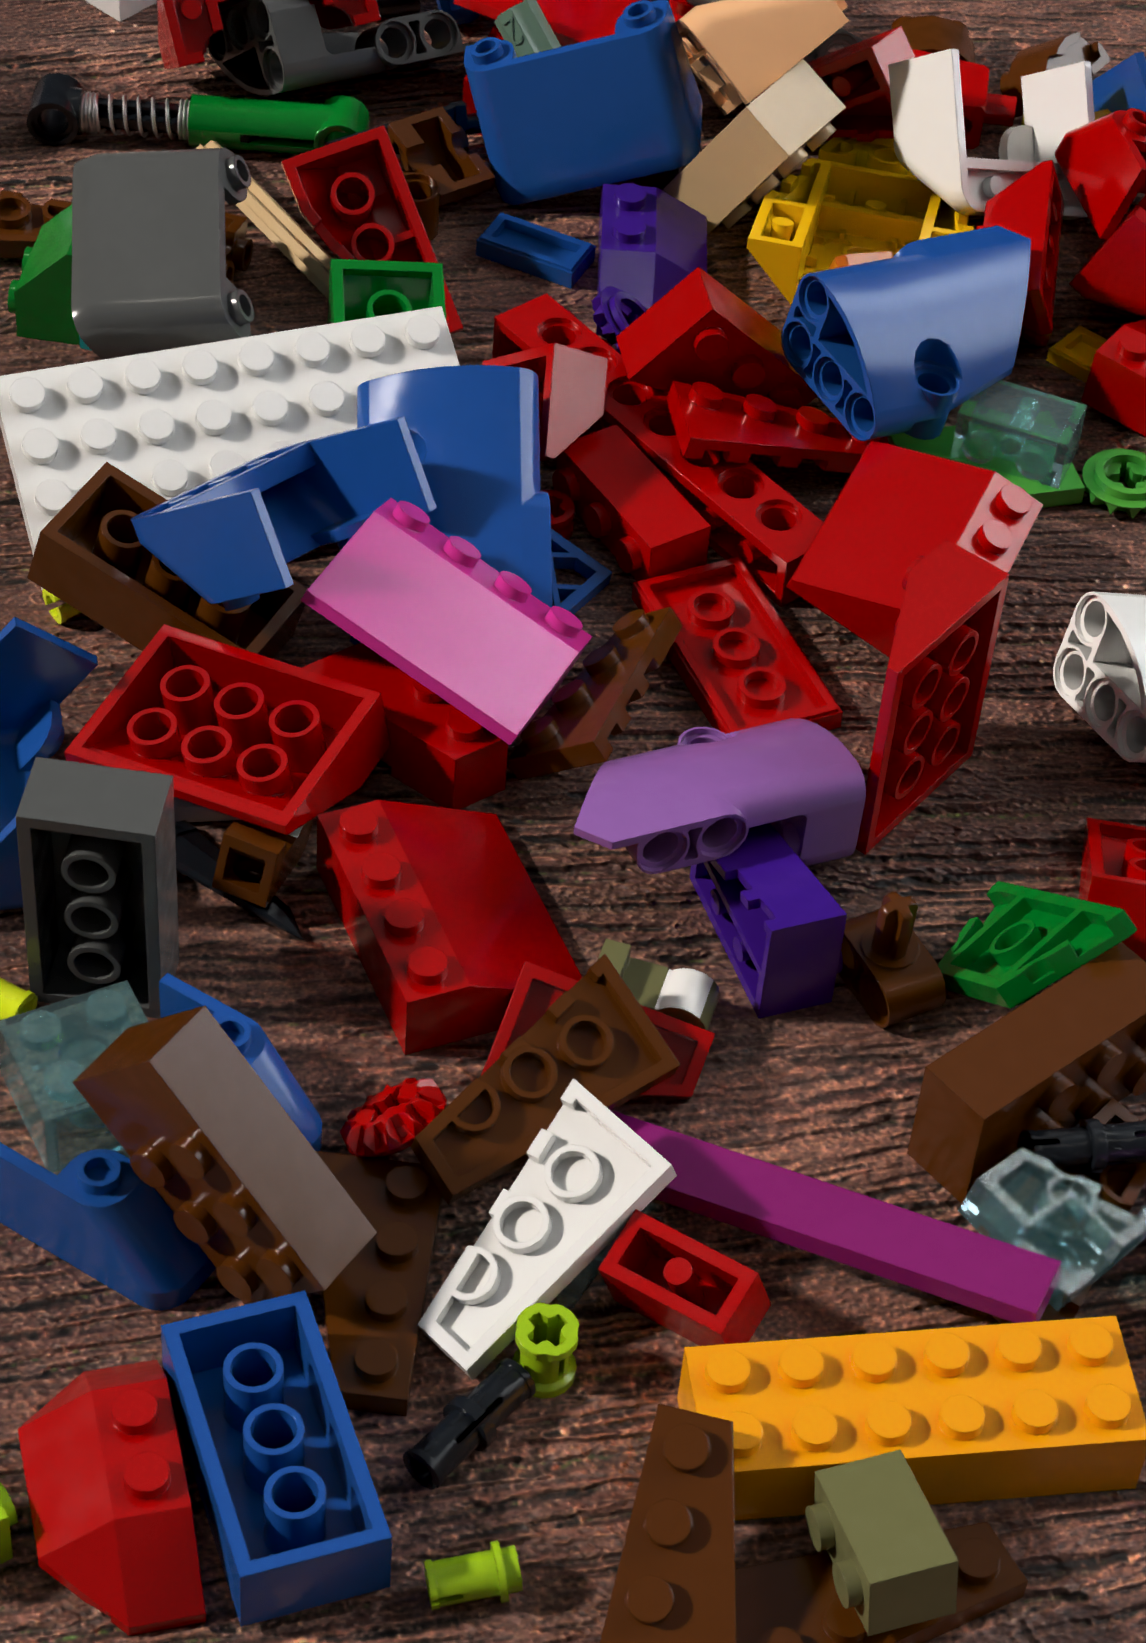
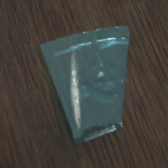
(1055, 1216)

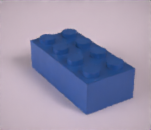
(275, 1458)

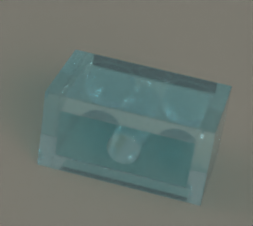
(1020, 432)

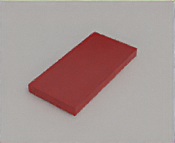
(737, 649)

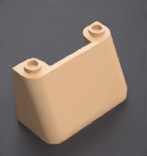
(750, 44)

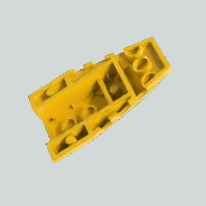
(845, 204)

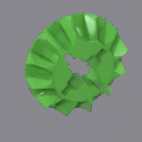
(1102, 482)

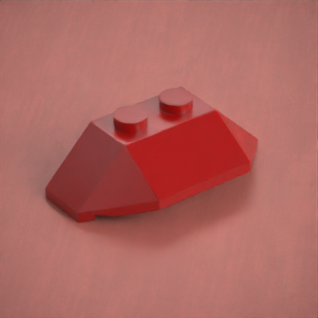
(1034, 210)
(115, 1498)

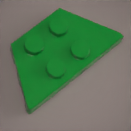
(1029, 943)

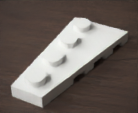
(551, 1223)

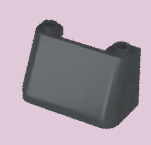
(155, 250)

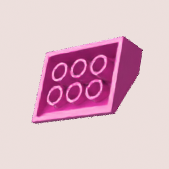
(449, 618)

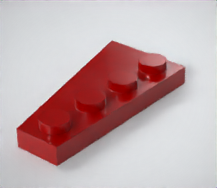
(756, 425)

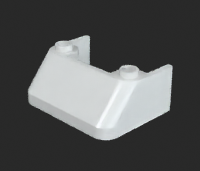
(932, 129)

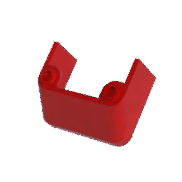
(1106, 166)

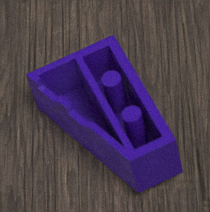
(773, 923)

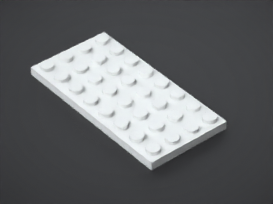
(200, 407)

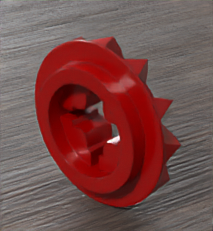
(392, 1118)

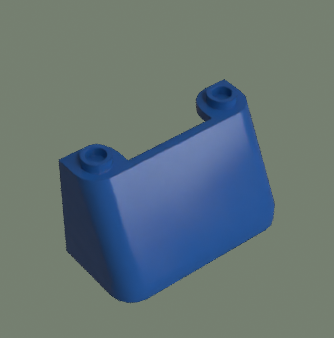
(587, 108)

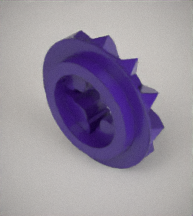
(615, 312)

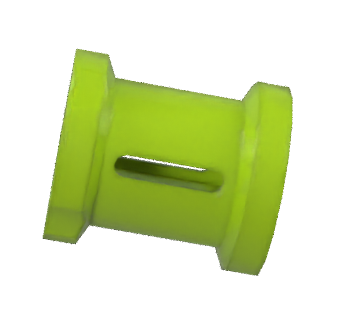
(545, 1345)

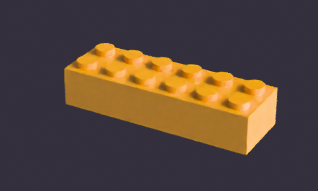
(967, 1406)

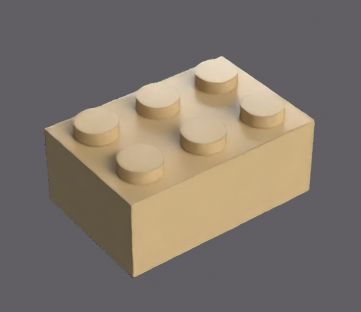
(757, 145)

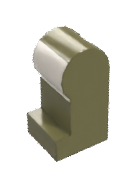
(676, 992)

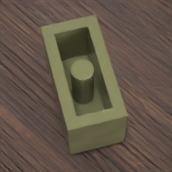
(883, 1543)

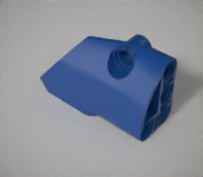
(911, 333)
(480, 458)

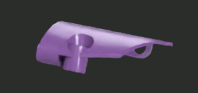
(713, 786)

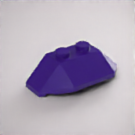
(647, 241)

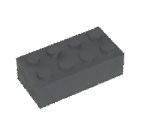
(98, 880)

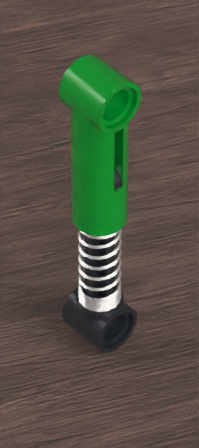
(227, 120)

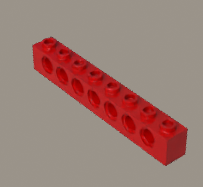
(740, 502)

